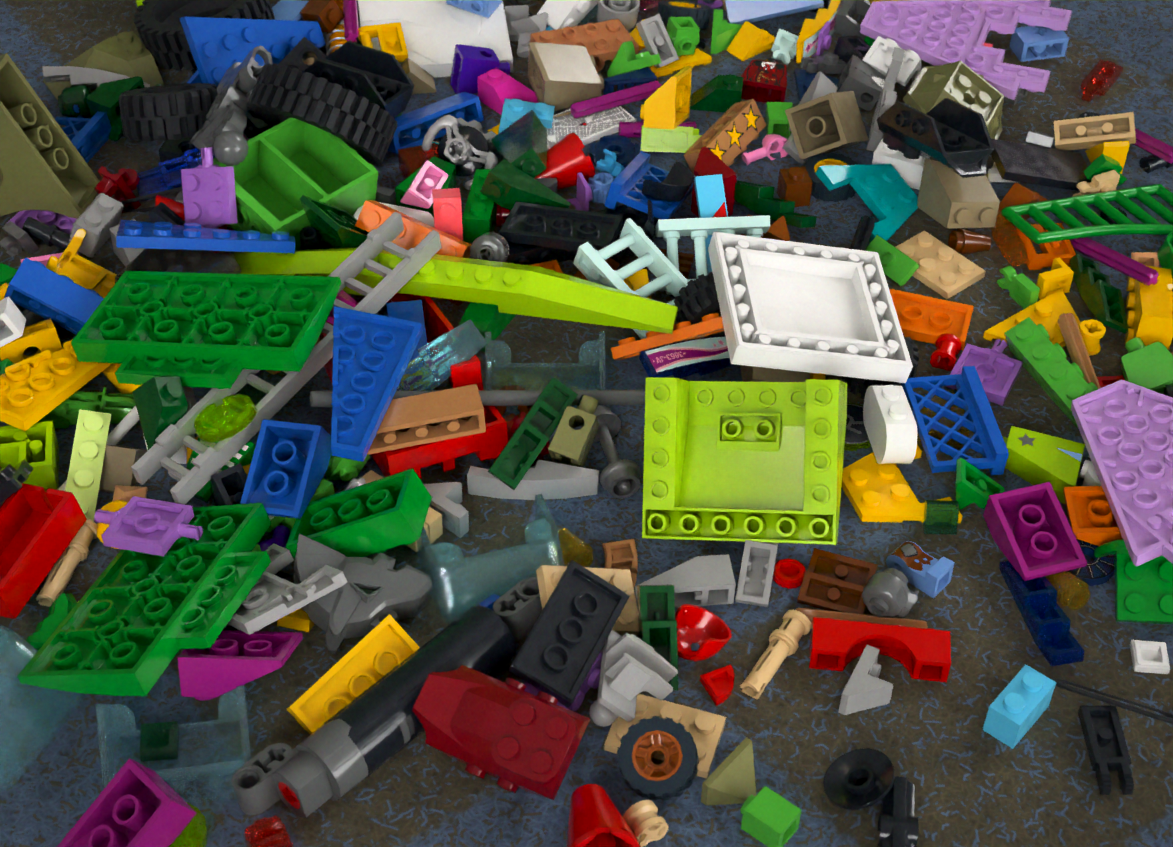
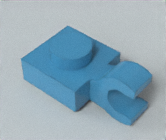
(609, 164)

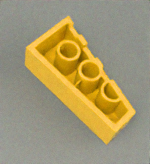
(1151, 309)

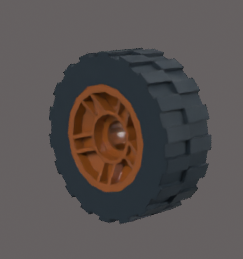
(669, 740)

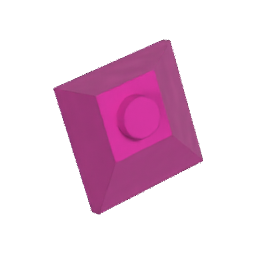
(497, 85)

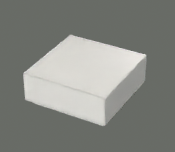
(1149, 657)

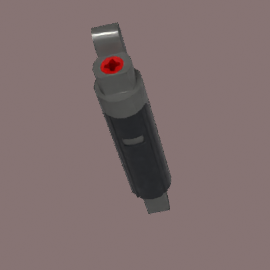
(382, 717)

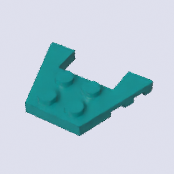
(879, 188)

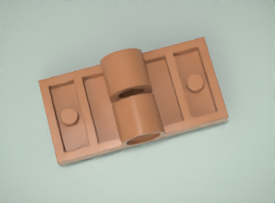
(599, 38)

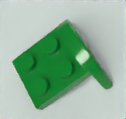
(1142, 591)

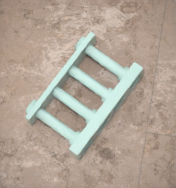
(700, 229)
(597, 270)

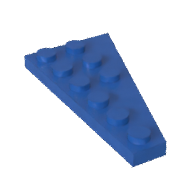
(224, 41)
(194, 237)
(366, 372)

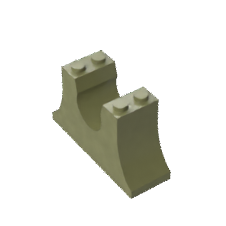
(36, 157)

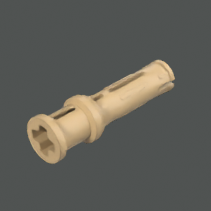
(67, 563)
(782, 643)

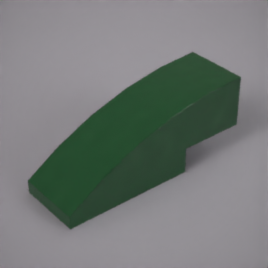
(658, 622)

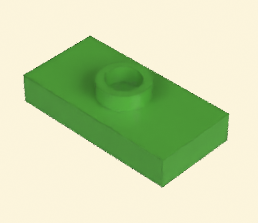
(895, 263)

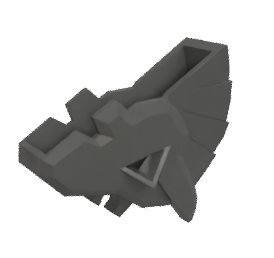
(367, 597)

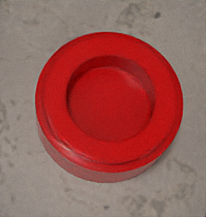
(789, 573)

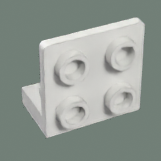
(880, 58)

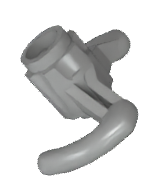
(458, 148)

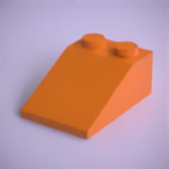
(1090, 515)

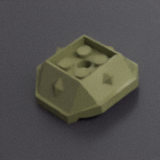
(958, 84)

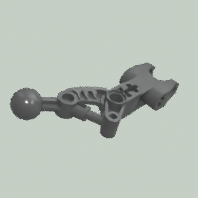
(228, 112)

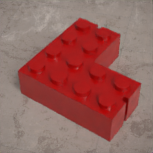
(33, 536)

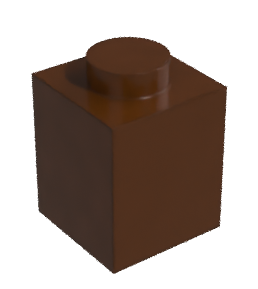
(324, 12)
(795, 185)

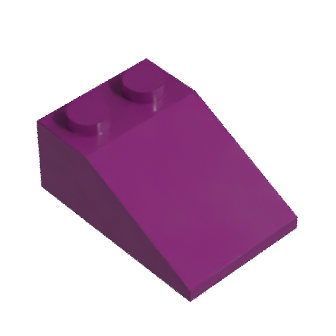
(1033, 531)
(233, 661)
(132, 812)

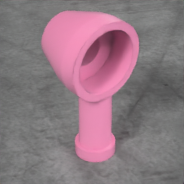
(771, 144)

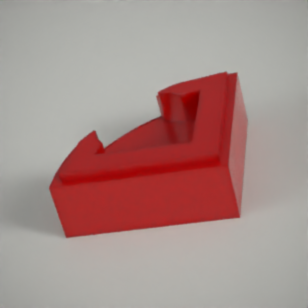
(718, 683)

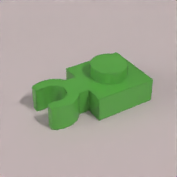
(1020, 287)

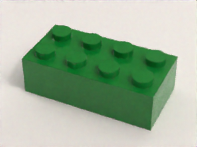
(367, 516)

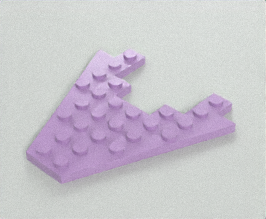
(957, 31)
(1132, 453)

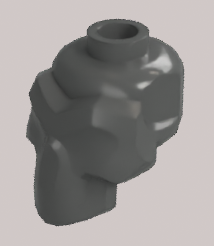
(889, 595)

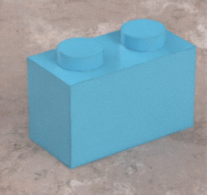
(1019, 706)

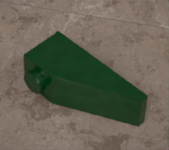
(509, 184)

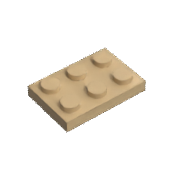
(940, 265)
(549, 576)
(703, 726)

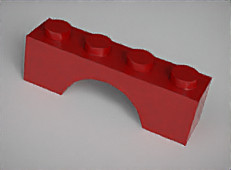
(920, 650)

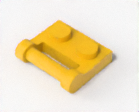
(389, 37)

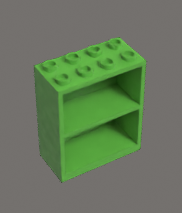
(296, 162)

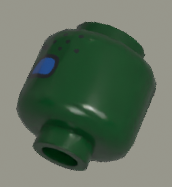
(73, 101)

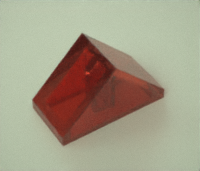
(414, 157)

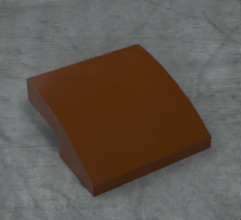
(835, 582)

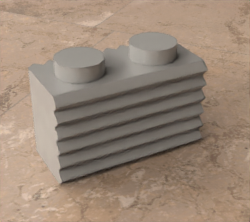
(96, 220)

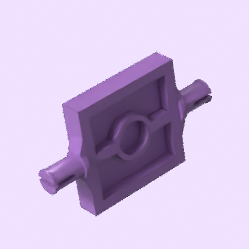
(209, 193)
(993, 367)
(147, 525)

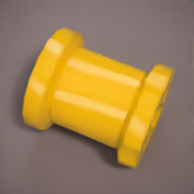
(1091, 333)

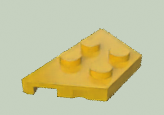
(1042, 312)

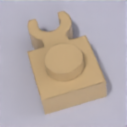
(1099, 183)

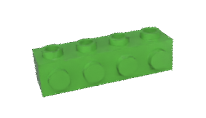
(1048, 365)

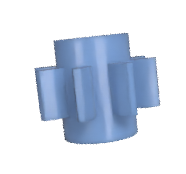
(600, 186)

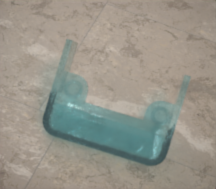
(470, 580)

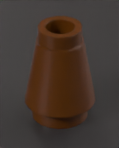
(968, 241)

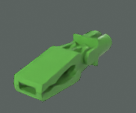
(67, 412)

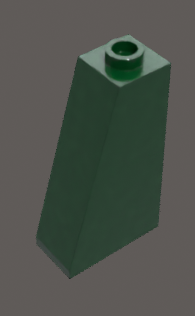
(524, 144)

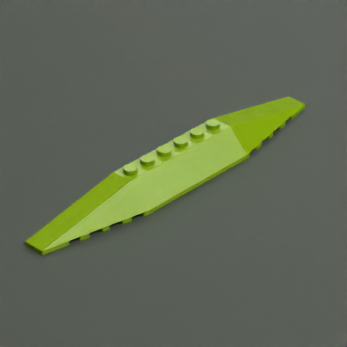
(511, 286)

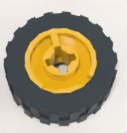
(677, 8)
(819, 190)

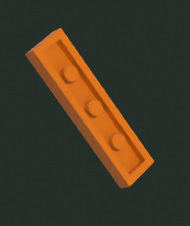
(682, 331)

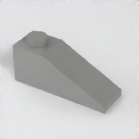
(699, 581)

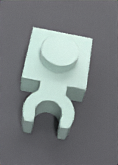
(784, 46)

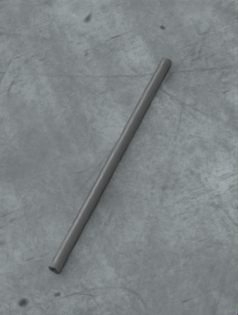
(513, 397)

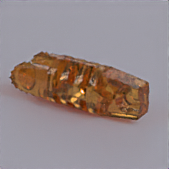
(1009, 241)

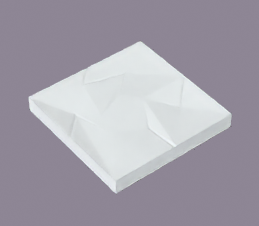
(435, 28)
(807, 308)

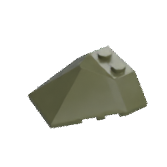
(117, 54)

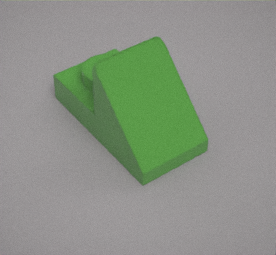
(722, 32)
(627, 60)

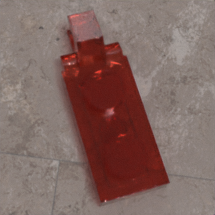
(1100, 79)

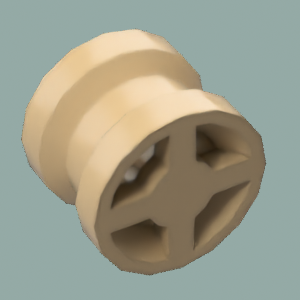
(645, 822)

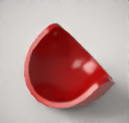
(700, 627)

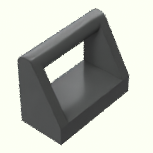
(844, 23)

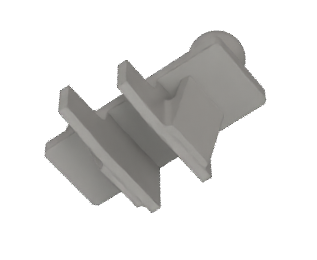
(625, 671)

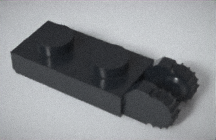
(1106, 747)

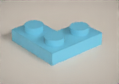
(515, 109)

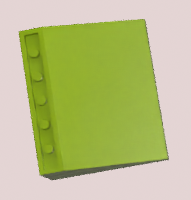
(743, 460)

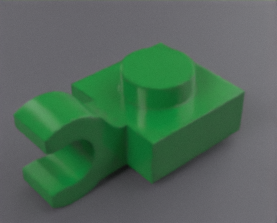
(1104, 164)

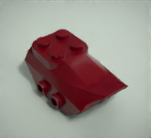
(500, 729)

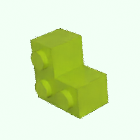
(37, 447)

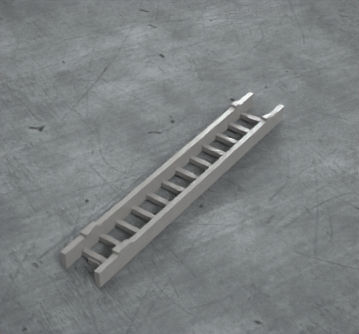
(213, 459)

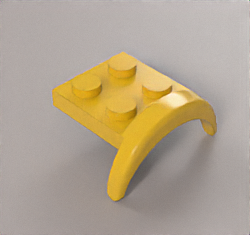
(80, 269)

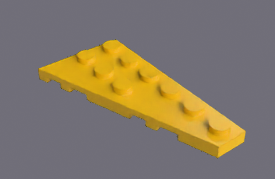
(41, 384)

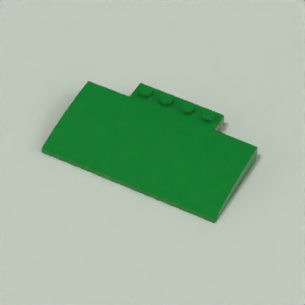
(206, 325)
(154, 606)

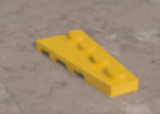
(353, 674)

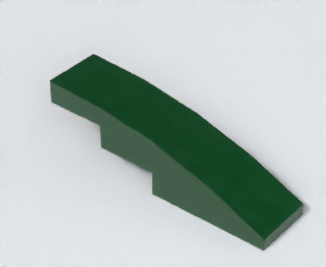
(761, 200)
(1098, 293)
(532, 433)

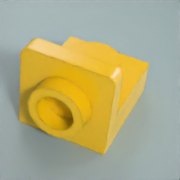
(1058, 278)

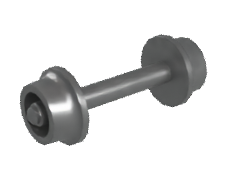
(620, 476)

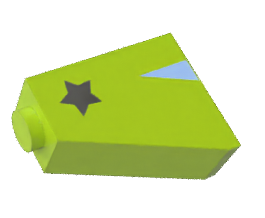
(1044, 459)

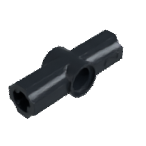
(897, 819)

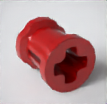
(946, 349)

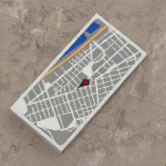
(587, 128)

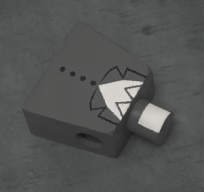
(863, 80)

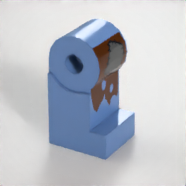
(921, 568)

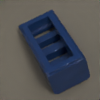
(638, 76)

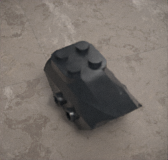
(368, 74)
(944, 134)

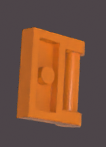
(1050, 250)

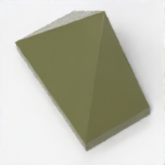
(733, 779)

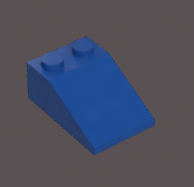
(287, 467)

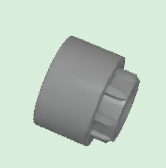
(623, 10)

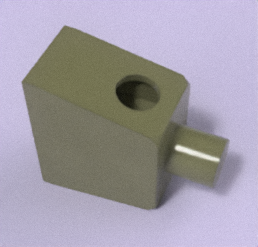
(573, 445)

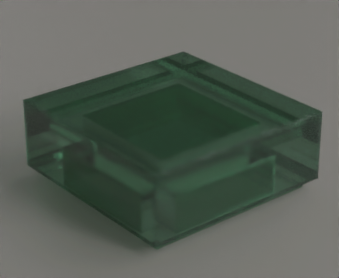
(940, 517)
(159, 741)

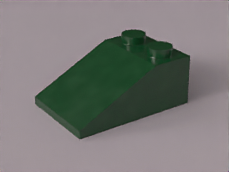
(333, 224)

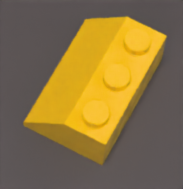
(670, 103)

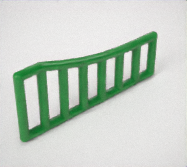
(1101, 227)

